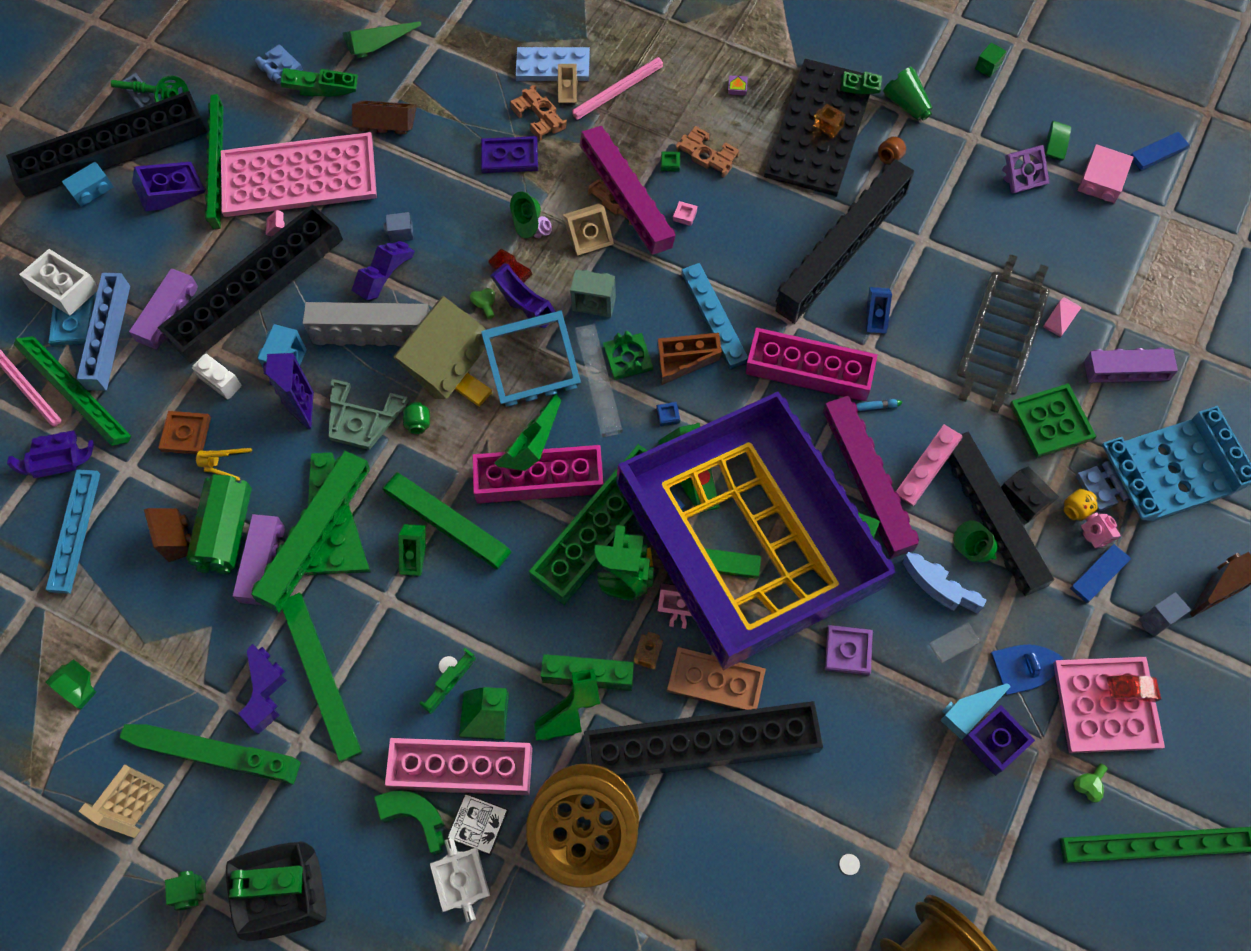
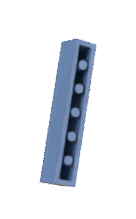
(103, 332)

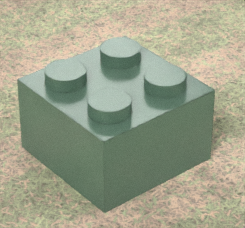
(593, 293)

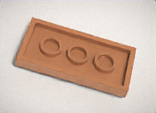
(703, 679)

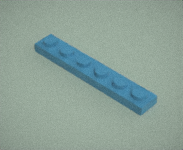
(714, 315)
(73, 532)

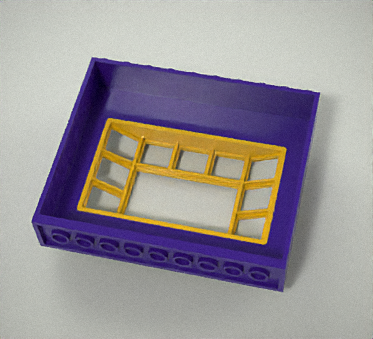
(801, 493)

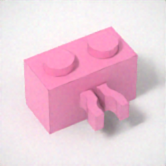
(672, 602)

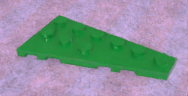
(342, 548)

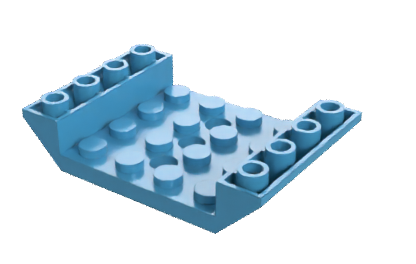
(1201, 450)

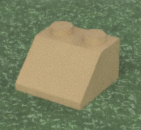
(588, 229)

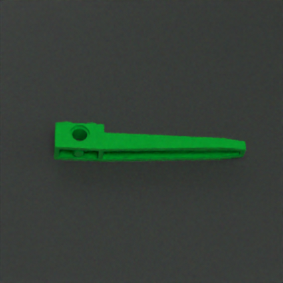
(213, 752)

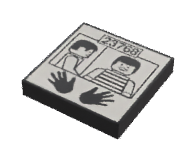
(477, 824)

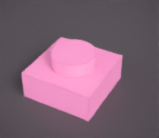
(685, 213)
(274, 223)

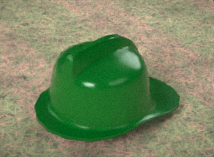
(525, 214)
(975, 542)

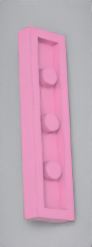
(929, 465)

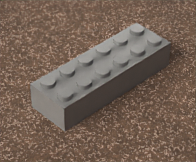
(362, 322)

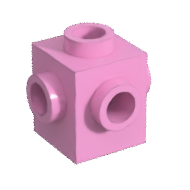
(1100, 530)

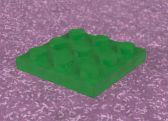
(1052, 420)

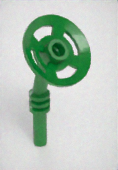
(160, 88)

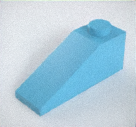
(970, 710)

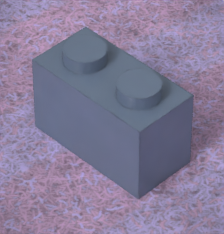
(1164, 614)

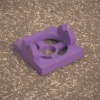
(1039, 166)

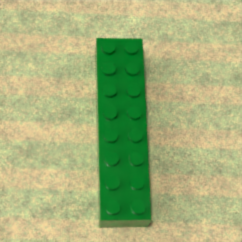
(572, 554)

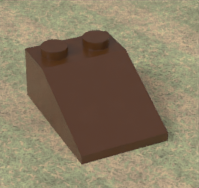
(1230, 579)

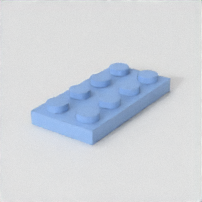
(543, 62)

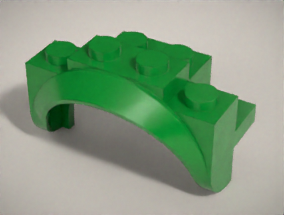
(627, 564)

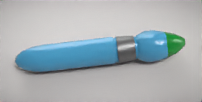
(891, 403)

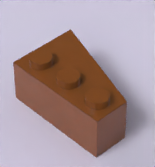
(686, 354)

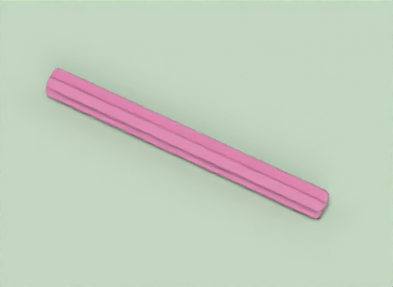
(617, 88)
(29, 391)

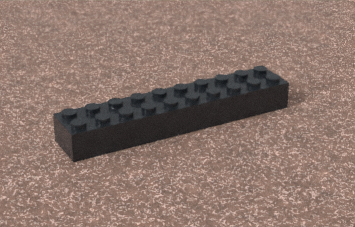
(106, 143)
(843, 241)
(250, 283)
(706, 740)

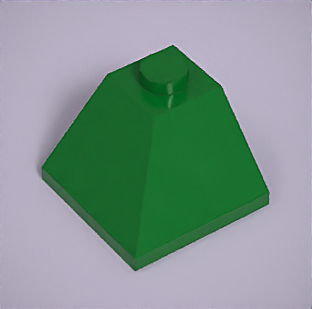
(484, 713)

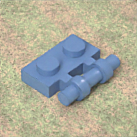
(280, 59)
(1095, 481)

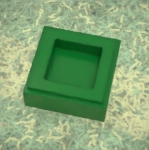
(670, 161)

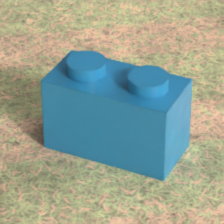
(88, 184)

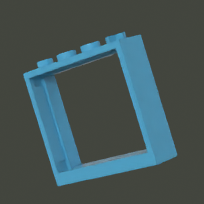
(531, 394)

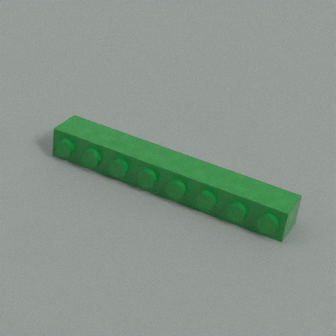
(310, 532)

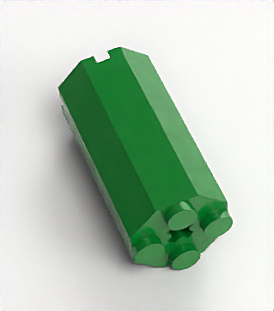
(219, 524)

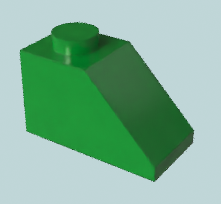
(412, 549)

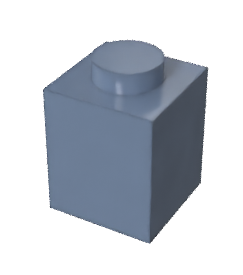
(399, 227)

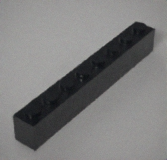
(999, 517)

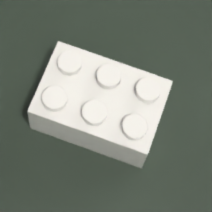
(59, 282)

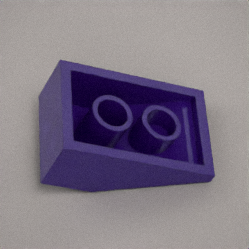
(166, 184)

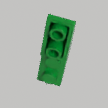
(325, 84)

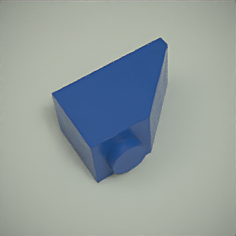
(878, 309)

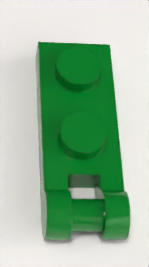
(266, 882)

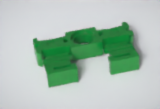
(448, 681)

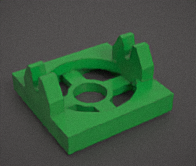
(633, 367)

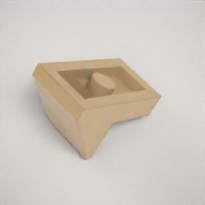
(567, 83)

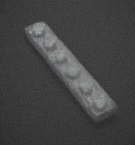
(598, 380)

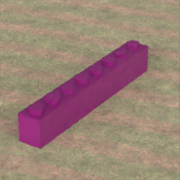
(627, 190)
(870, 476)

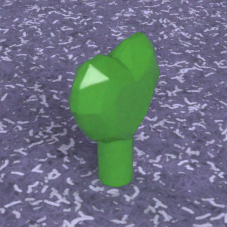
(484, 299)
(1091, 783)

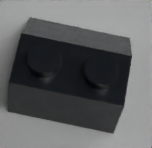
(1028, 493)

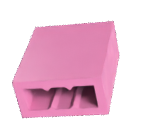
(1105, 173)

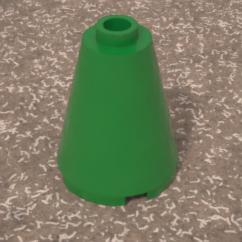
(909, 94)

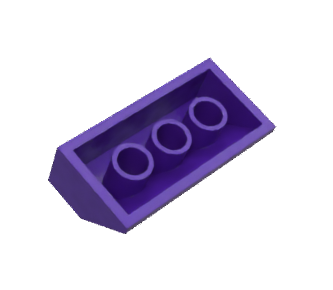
(291, 386)

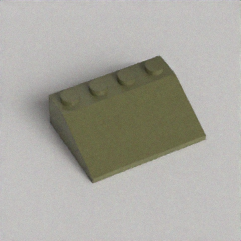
(442, 348)

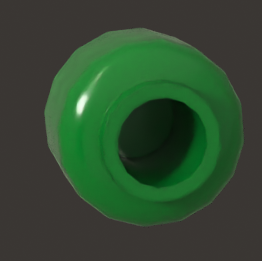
(416, 418)

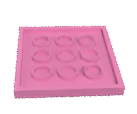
(1095, 720)

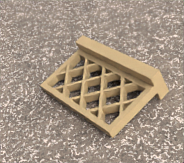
(116, 817)

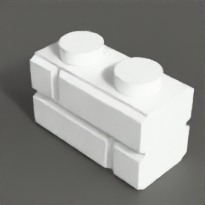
(216, 376)

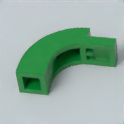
(408, 804)

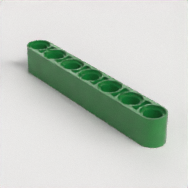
(447, 520)

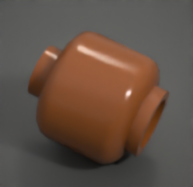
(891, 149)

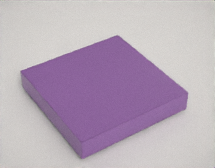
(848, 650)

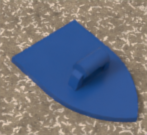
(1025, 666)

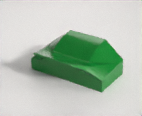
(72, 683)

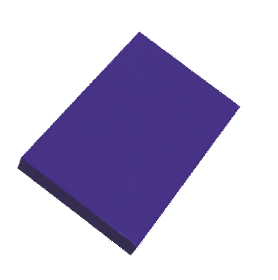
(509, 154)

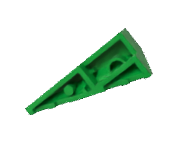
(531, 441)

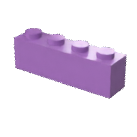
(167, 300)
(1130, 365)
(259, 550)

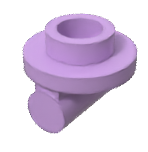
(544, 227)

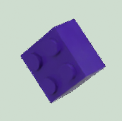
(998, 740)

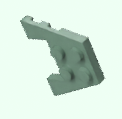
(358, 424)

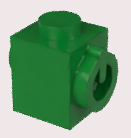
(185, 890)

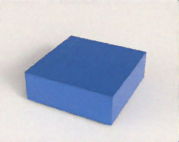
(668, 414)

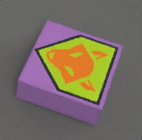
(737, 85)

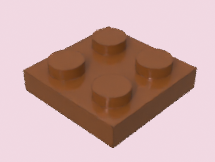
(184, 432)

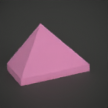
(1062, 316)

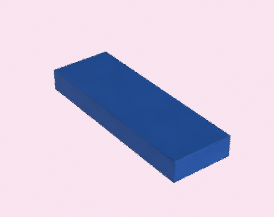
(1159, 151)
(1100, 573)

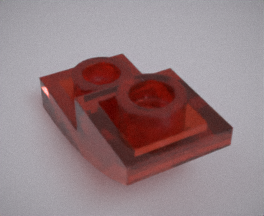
(504, 257)
(1132, 687)

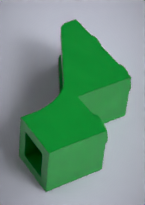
(564, 717)

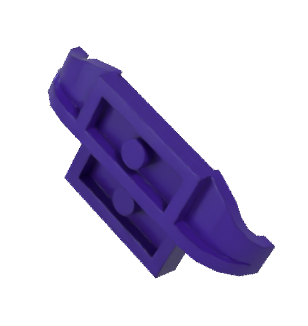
(52, 455)

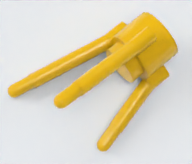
(210, 458)

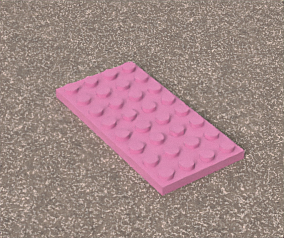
(297, 174)

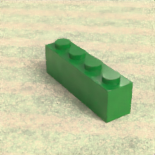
(609, 673)

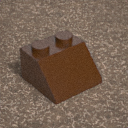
(168, 532)

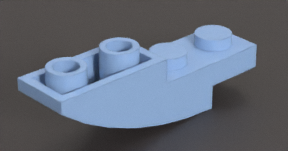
(932, 580)

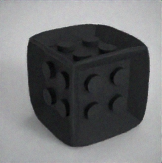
(278, 914)

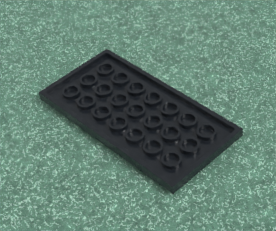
(806, 153)

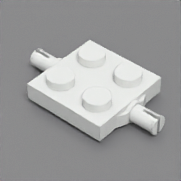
(460, 879)

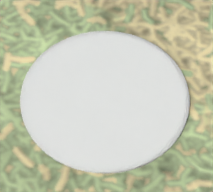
(446, 662)
(849, 864)

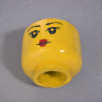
(1080, 504)

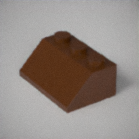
(383, 116)

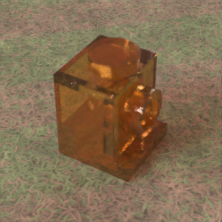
(829, 120)
(648, 658)

